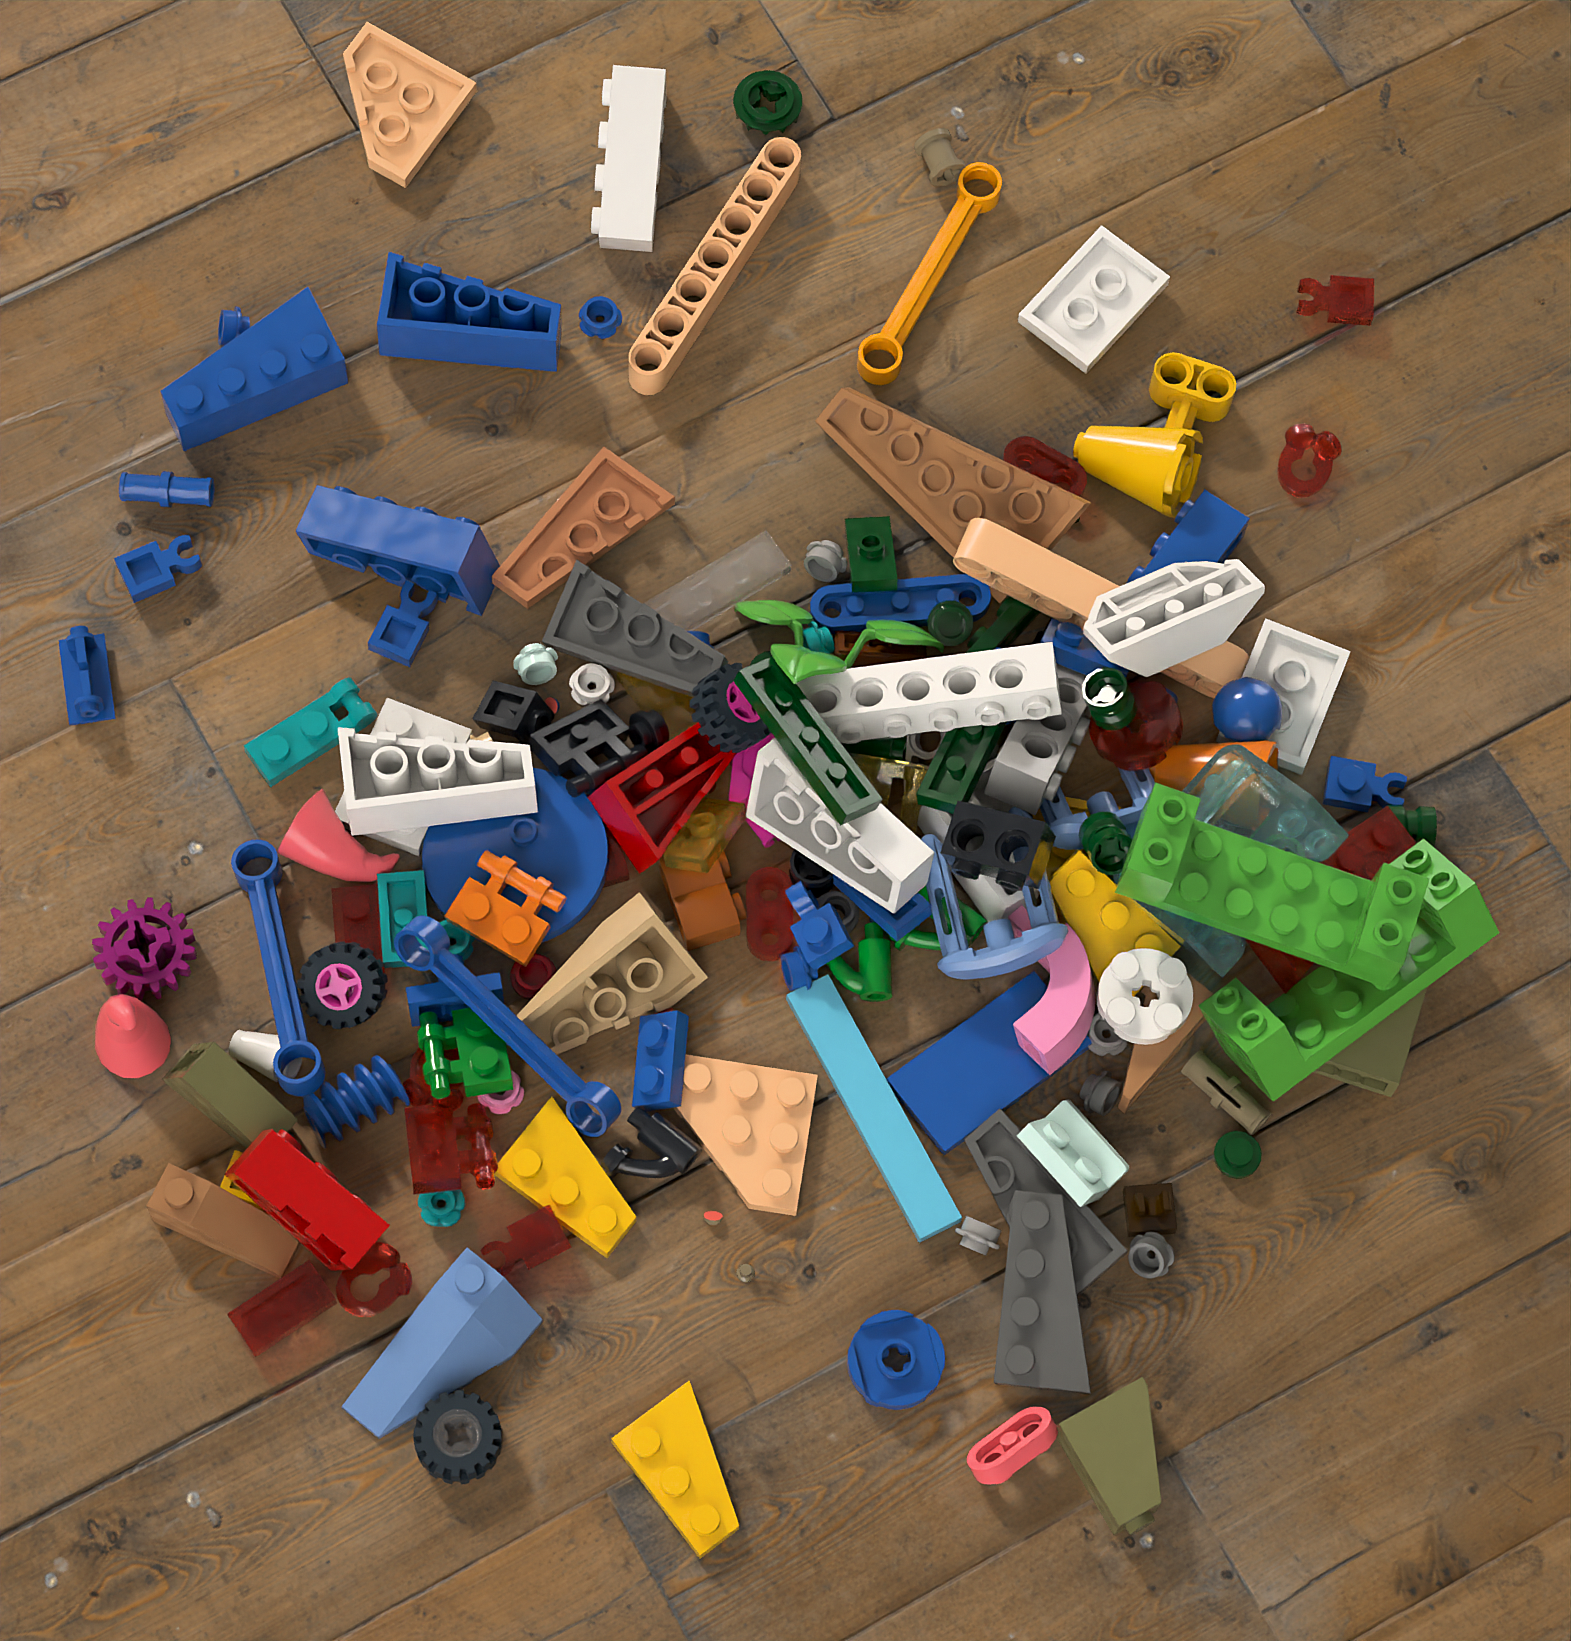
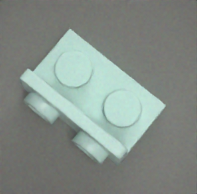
(1074, 1153)

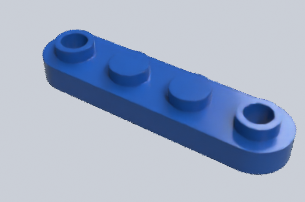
(907, 604)

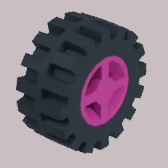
(726, 712)
(326, 990)

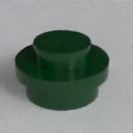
(950, 622)
(1237, 1154)

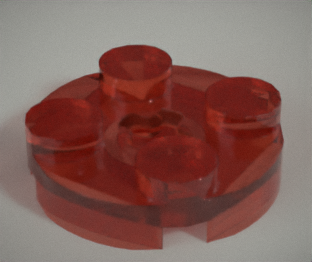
(1147, 747)

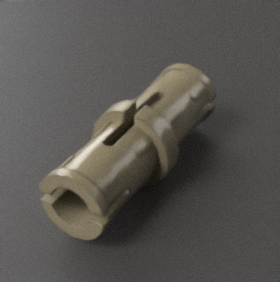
(1203, 1071)

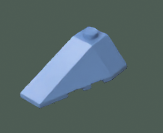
(452, 1337)

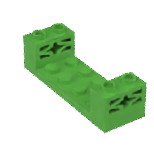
(1270, 892)
(1333, 1009)

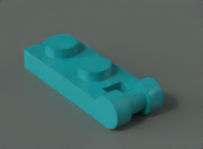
(308, 732)

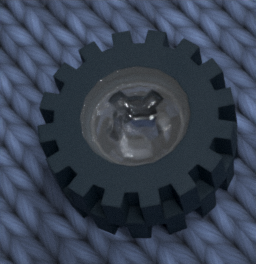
(462, 1458)

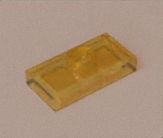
(670, 704)
(705, 835)

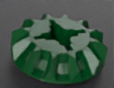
(774, 87)

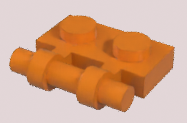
(499, 921)

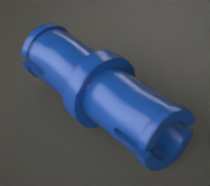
(166, 489)

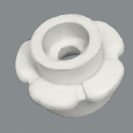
(589, 674)

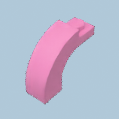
(1066, 1011)

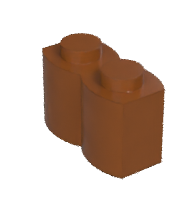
(703, 903)

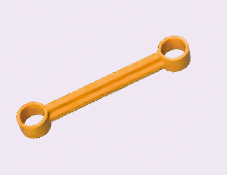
(929, 273)

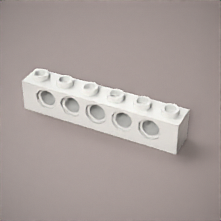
(937, 693)

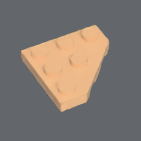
(401, 101)
(751, 1126)

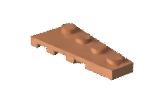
(585, 523)

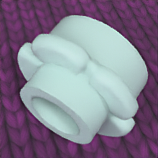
(536, 664)

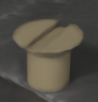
(745, 1273)

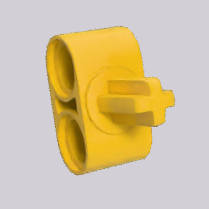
(1188, 397)

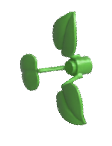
(801, 662)

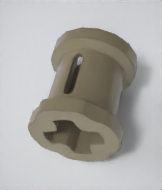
(939, 156)

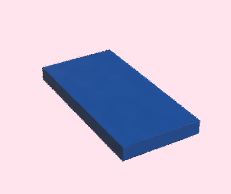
(974, 1069)

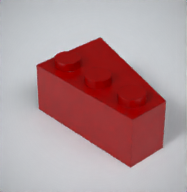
(658, 794)
(306, 1200)

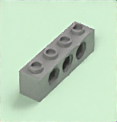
(1039, 748)

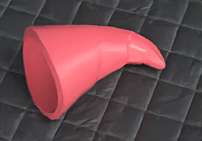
(323, 844)
(131, 1037)

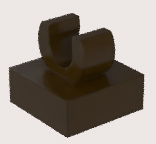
(1149, 1209)

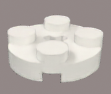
(1123, 1012)

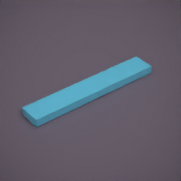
(874, 1109)

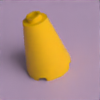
(1143, 462)

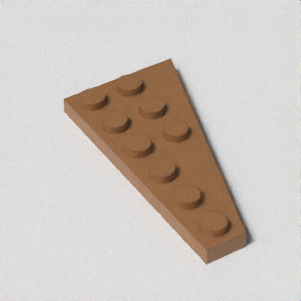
(945, 479)

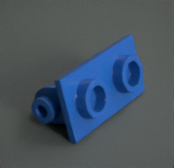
(86, 677)

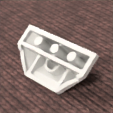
(1172, 614)

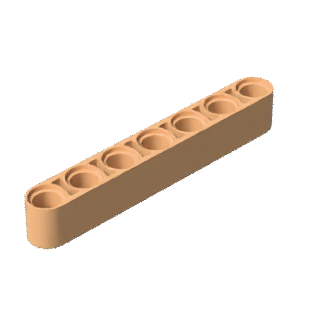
(713, 283)
(1068, 594)

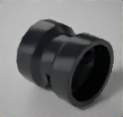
(802, 867)

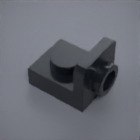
(513, 711)

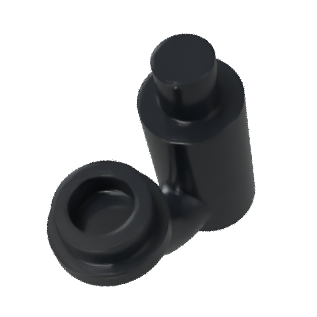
(673, 1146)

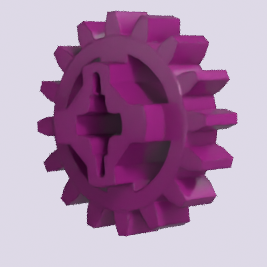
(163, 944)

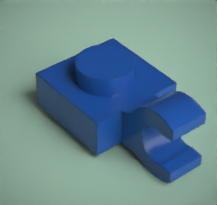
(820, 930)

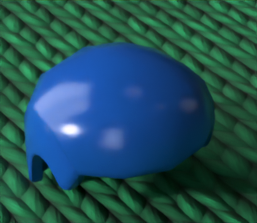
(1247, 710)

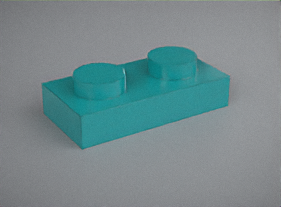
(400, 900)

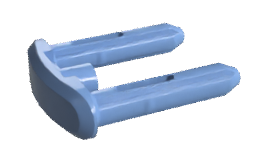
(1067, 825)
(1004, 950)

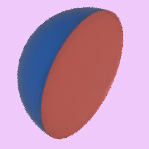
(553, 704)

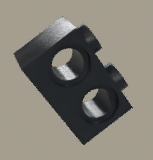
(1002, 835)

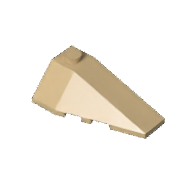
(614, 976)

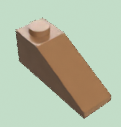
(1149, 1060)
(221, 1221)

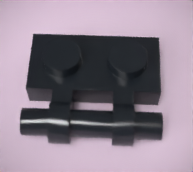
(578, 739)

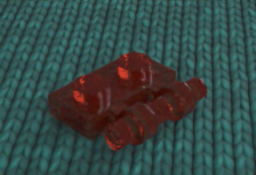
(433, 1147)

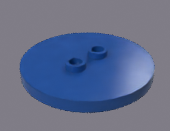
(558, 843)

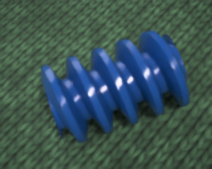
(353, 1099)

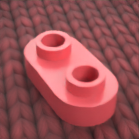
(1012, 1445)

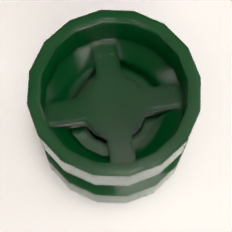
(1109, 698)
(1418, 823)
(1105, 842)

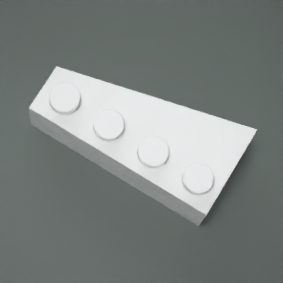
(631, 158)
(431, 782)
(868, 853)

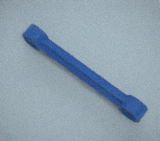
(278, 967)
(507, 1026)

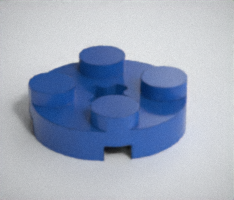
(911, 1337)

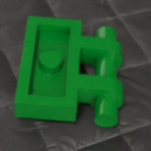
(481, 1052)

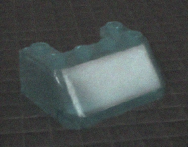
(1263, 805)

